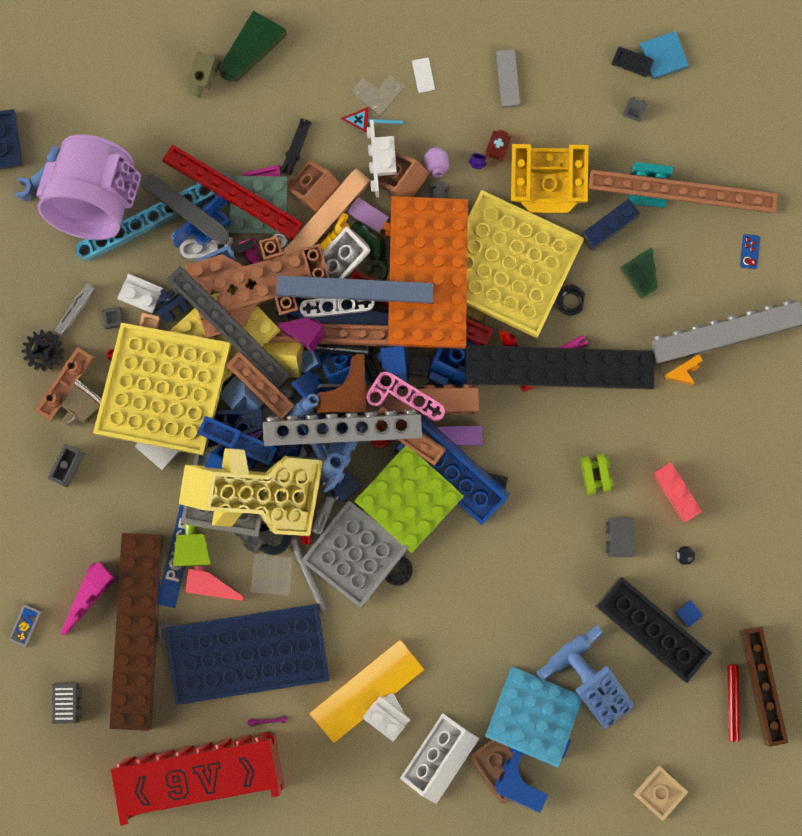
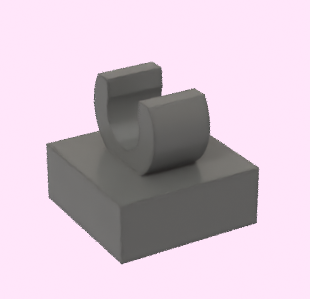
(635, 109)
(437, 190)

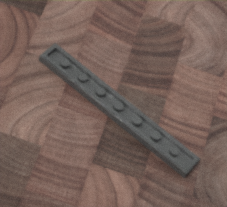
(227, 326)

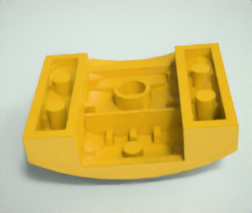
(549, 177)

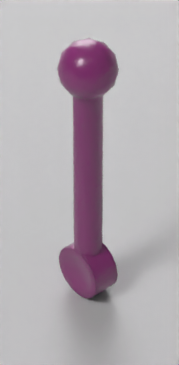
(251, 722)

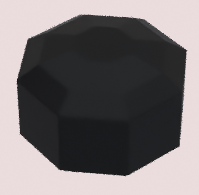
(685, 555)

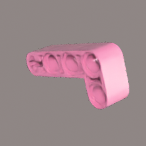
(408, 400)

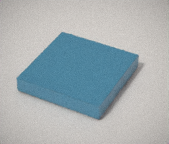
(667, 54)

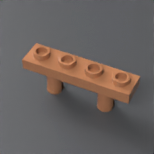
(73, 370)

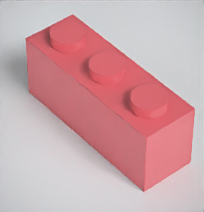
(677, 492)

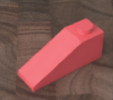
(208, 584)

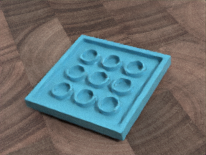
(534, 716)

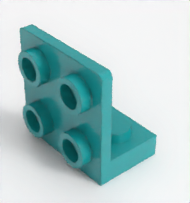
(653, 171)

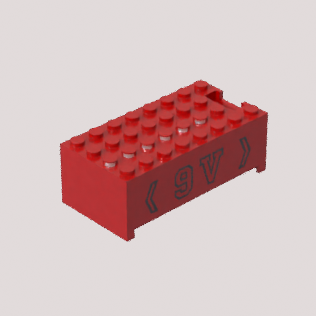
(197, 775)

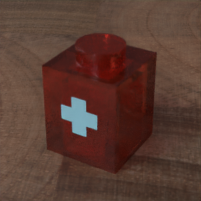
(498, 145)

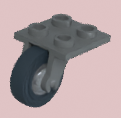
(267, 541)

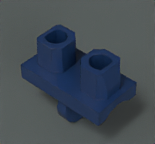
(165, 310)

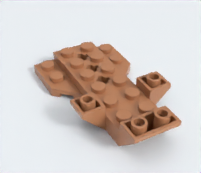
(221, 273)

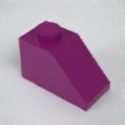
(304, 331)

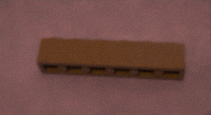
(763, 686)

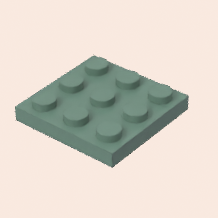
(270, 188)

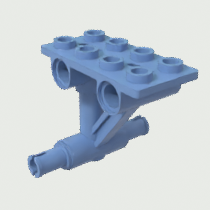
(337, 454)
(599, 690)

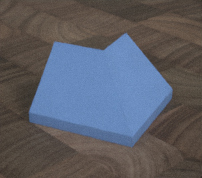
(239, 396)

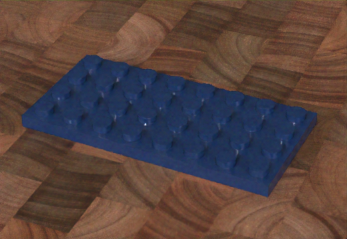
(247, 654)

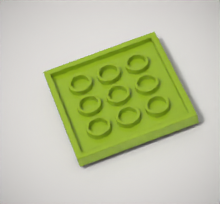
(409, 498)

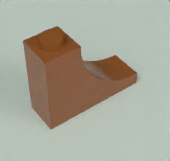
(349, 396)

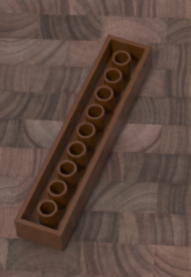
(136, 632)

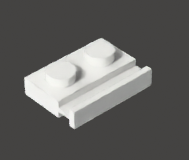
(140, 293)
(386, 718)

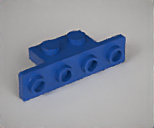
(213, 210)

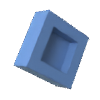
(310, 361)

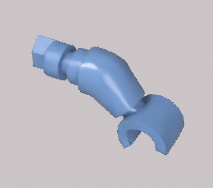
(35, 180)

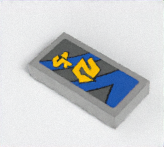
(25, 625)

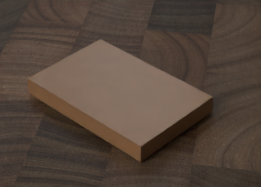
(490, 760)

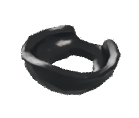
(570, 289)

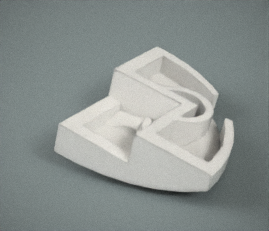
(159, 456)

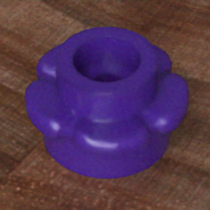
(477, 161)

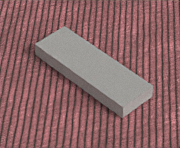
(508, 78)

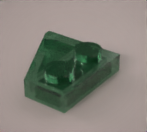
(641, 273)

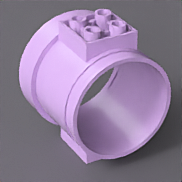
(88, 187)

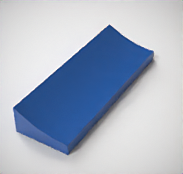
(480, 490)

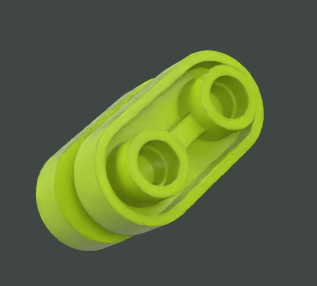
(605, 481)

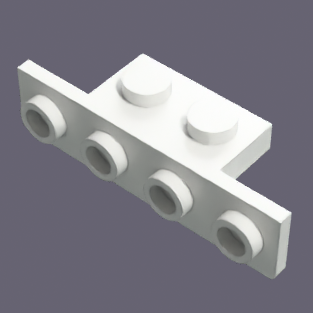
(383, 157)

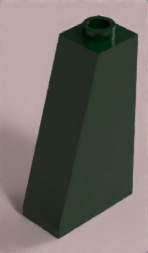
(251, 46)

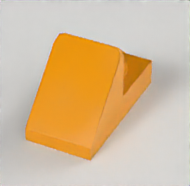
(680, 373)

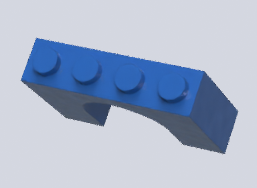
(515, 789)

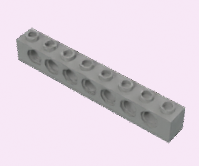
(411, 431)

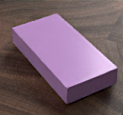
(368, 215)

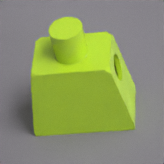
(191, 548)

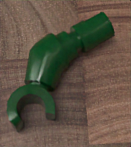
(376, 245)

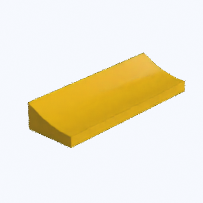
(352, 700)

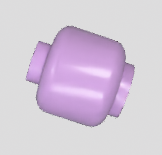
(436, 161)

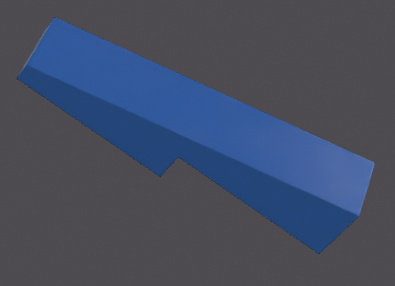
(236, 439)

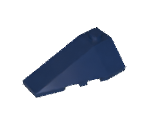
(243, 420)

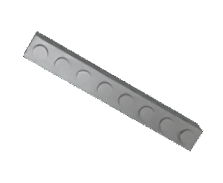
(727, 333)

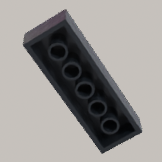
(653, 629)

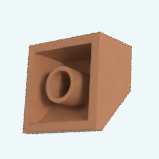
(408, 178)
(313, 186)

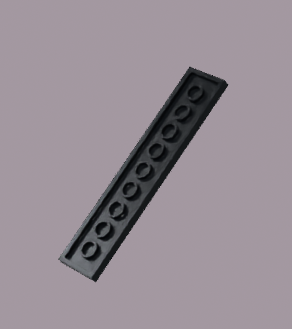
(559, 367)

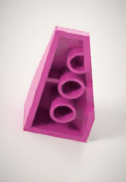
(92, 588)

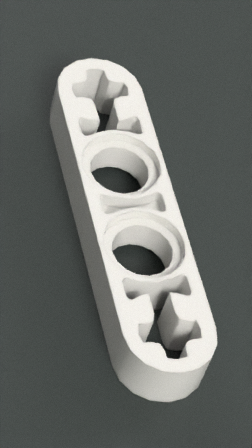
(337, 309)

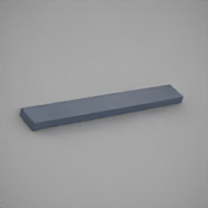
(355, 289)

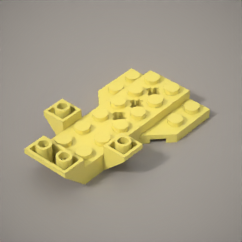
(237, 491)

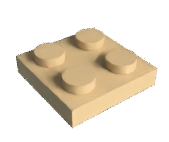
(660, 793)

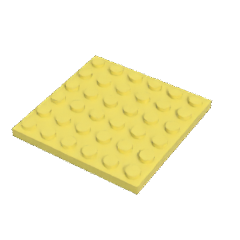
(516, 263)
(162, 388)

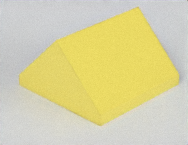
(287, 355)

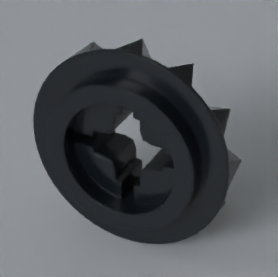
(401, 579)

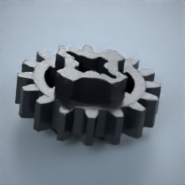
(50, 348)

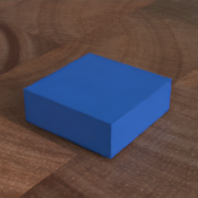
(437, 379)
(689, 613)

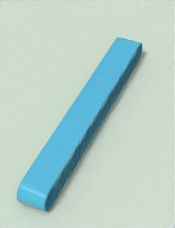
(146, 224)

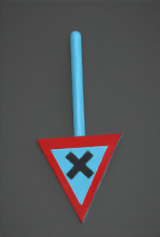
(360, 120)

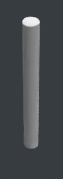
(308, 575)

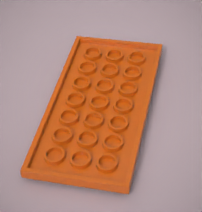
(429, 247)

